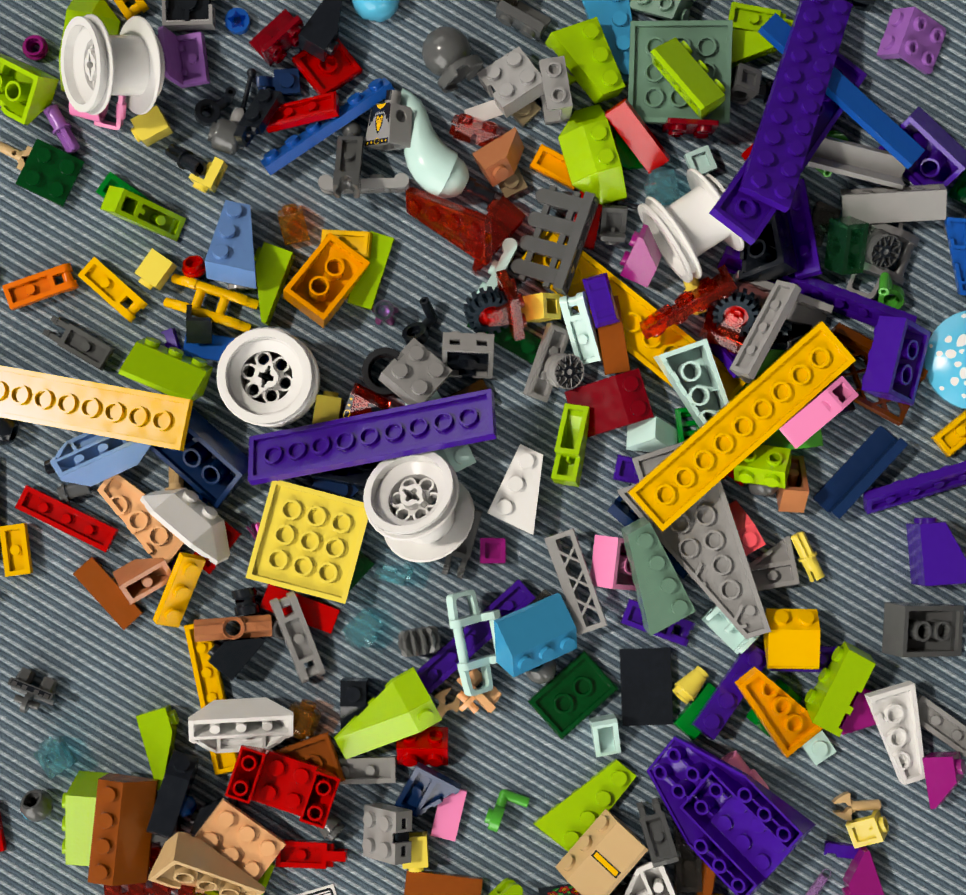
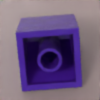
(934, 554)

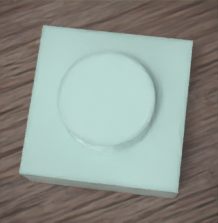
(701, 160)
(819, 748)

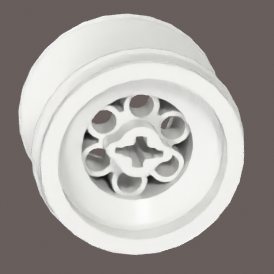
(111, 65)
(686, 227)
(245, 353)
(403, 492)

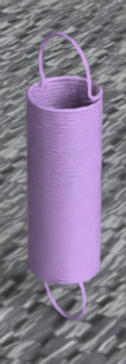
(818, 884)

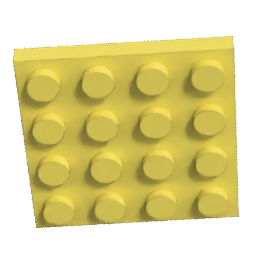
(308, 541)

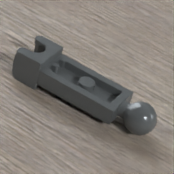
(348, 160)

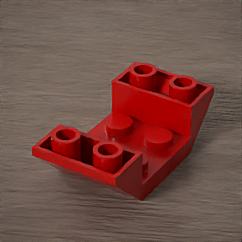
(283, 784)

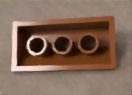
(119, 835)

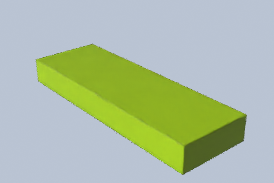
(367, 287)

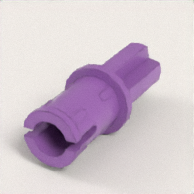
(61, 129)

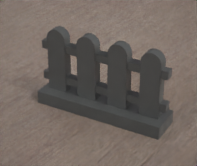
(567, 254)

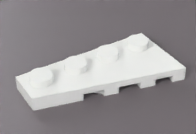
(899, 726)

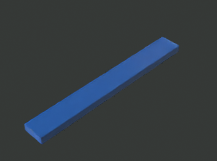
(854, 103)

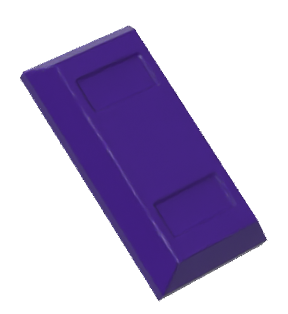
(601, 300)

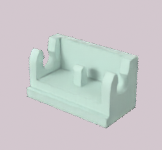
(726, 630)

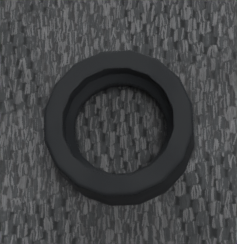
(367, 365)

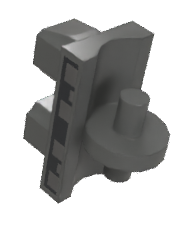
(22, 684)

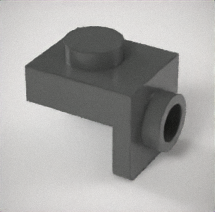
(613, 224)

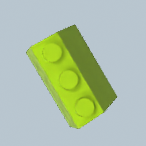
(688, 77)
(166, 369)

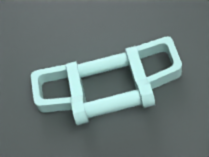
(457, 625)

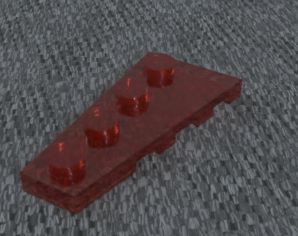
(456, 223)
(688, 303)

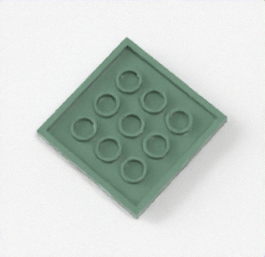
(649, 90)

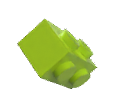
(765, 466)

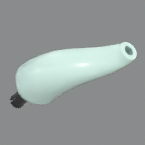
(435, 164)

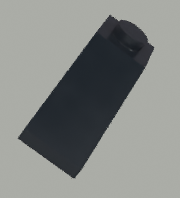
(321, 31)
(352, 699)
(173, 794)

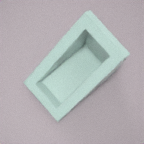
(650, 435)
(605, 735)

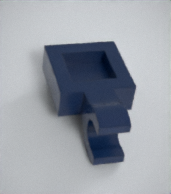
(284, 80)

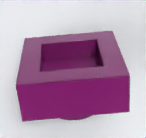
(492, 550)

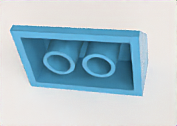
(534, 635)

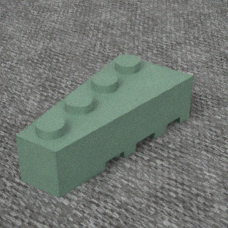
(655, 579)

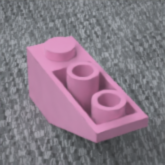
(819, 412)

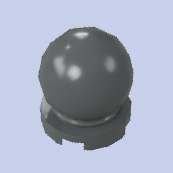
(449, 56)

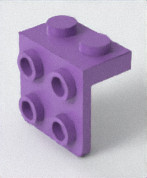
(912, 38)
(184, 58)

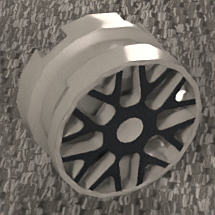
(563, 370)

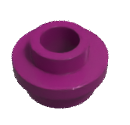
(30, 42)

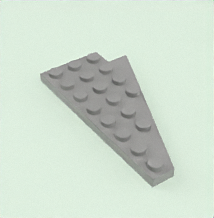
(709, 550)

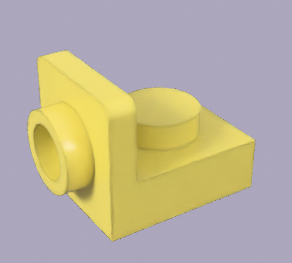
(213, 176)
(868, 829)

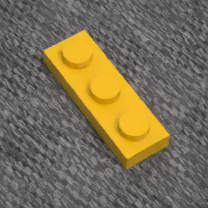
(179, 589)

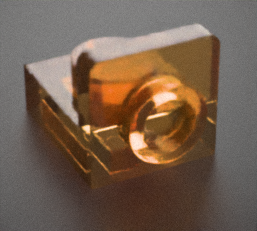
(293, 224)

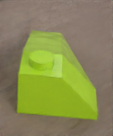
(24, 90)
(394, 714)

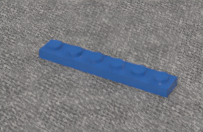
(319, 130)

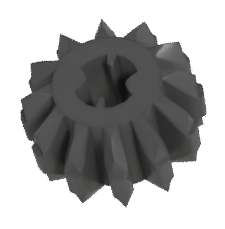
(419, 641)

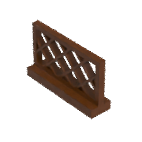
(860, 347)

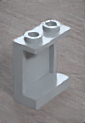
(557, 98)

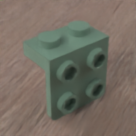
(667, 9)

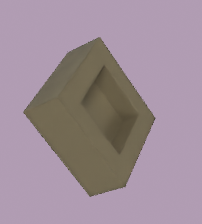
(526, 114)
(513, 185)

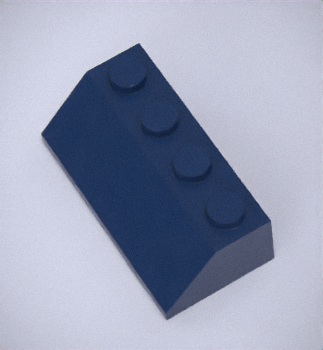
(208, 461)

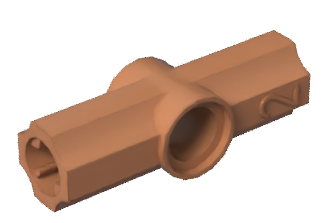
(250, 627)

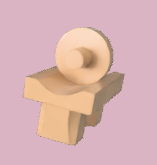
(486, 699)

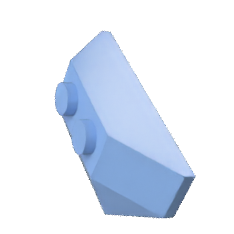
(95, 458)

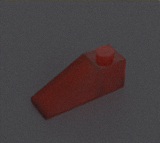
(505, 221)

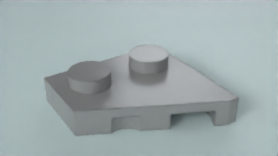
(775, 567)

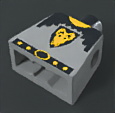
(389, 124)

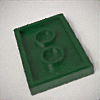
(572, 694)

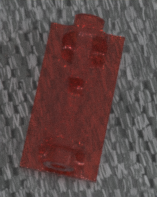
(467, 126)

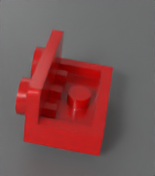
(427, 747)

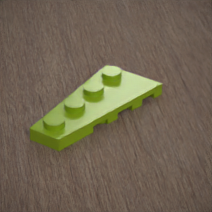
(578, 811)

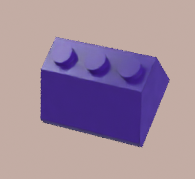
(942, 155)
(896, 359)

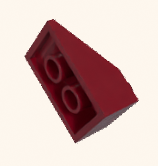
(613, 401)

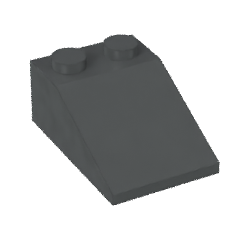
(922, 629)

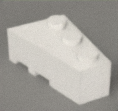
(519, 490)

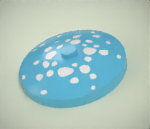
(947, 360)

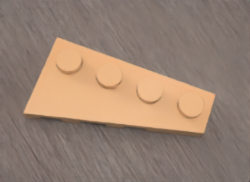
(125, 502)

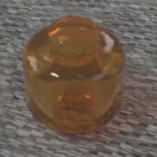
(305, 718)

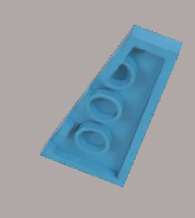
(615, 22)

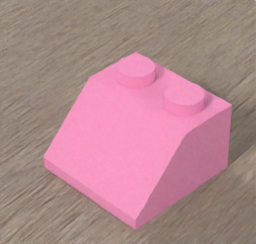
(610, 564)

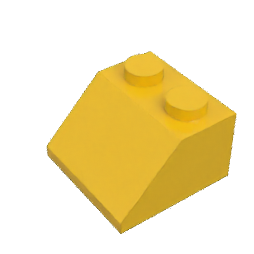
(792, 639)

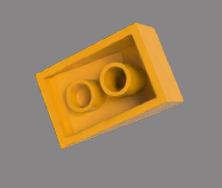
(325, 280)

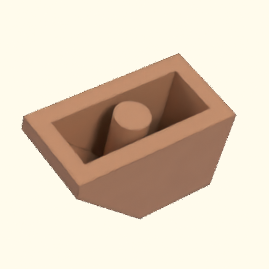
(500, 157)
(796, 492)
(142, 577)

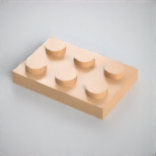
(240, 839)

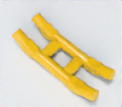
(224, 295)

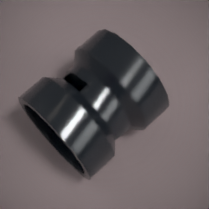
(245, 601)

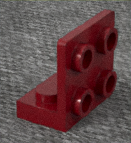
(277, 37)
(698, 127)

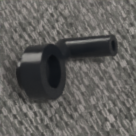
(213, 107)
(419, 330)

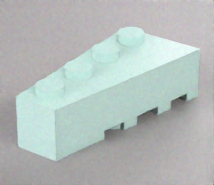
(695, 379)

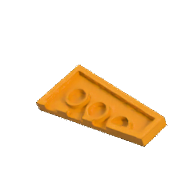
(777, 711)

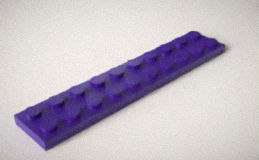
(795, 102)
(750, 216)
(372, 437)

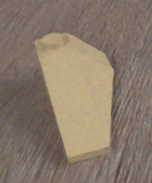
(196, 864)

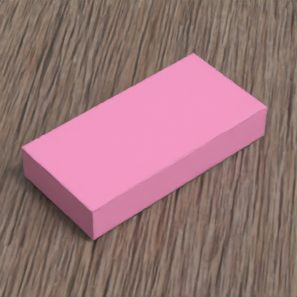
(448, 816)

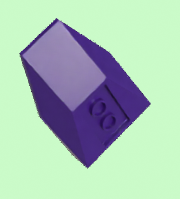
(726, 815)

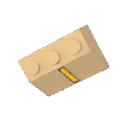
(601, 856)

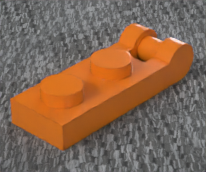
(39, 286)

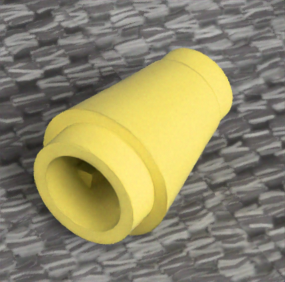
(689, 686)

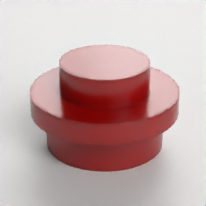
(193, 266)

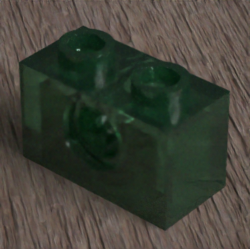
(846, 245)

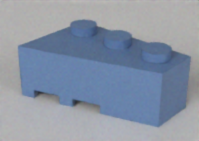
(231, 248)

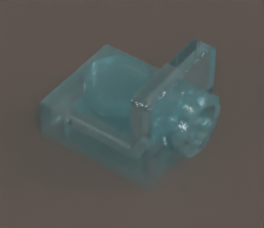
(390, 574)

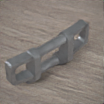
(909, 240)

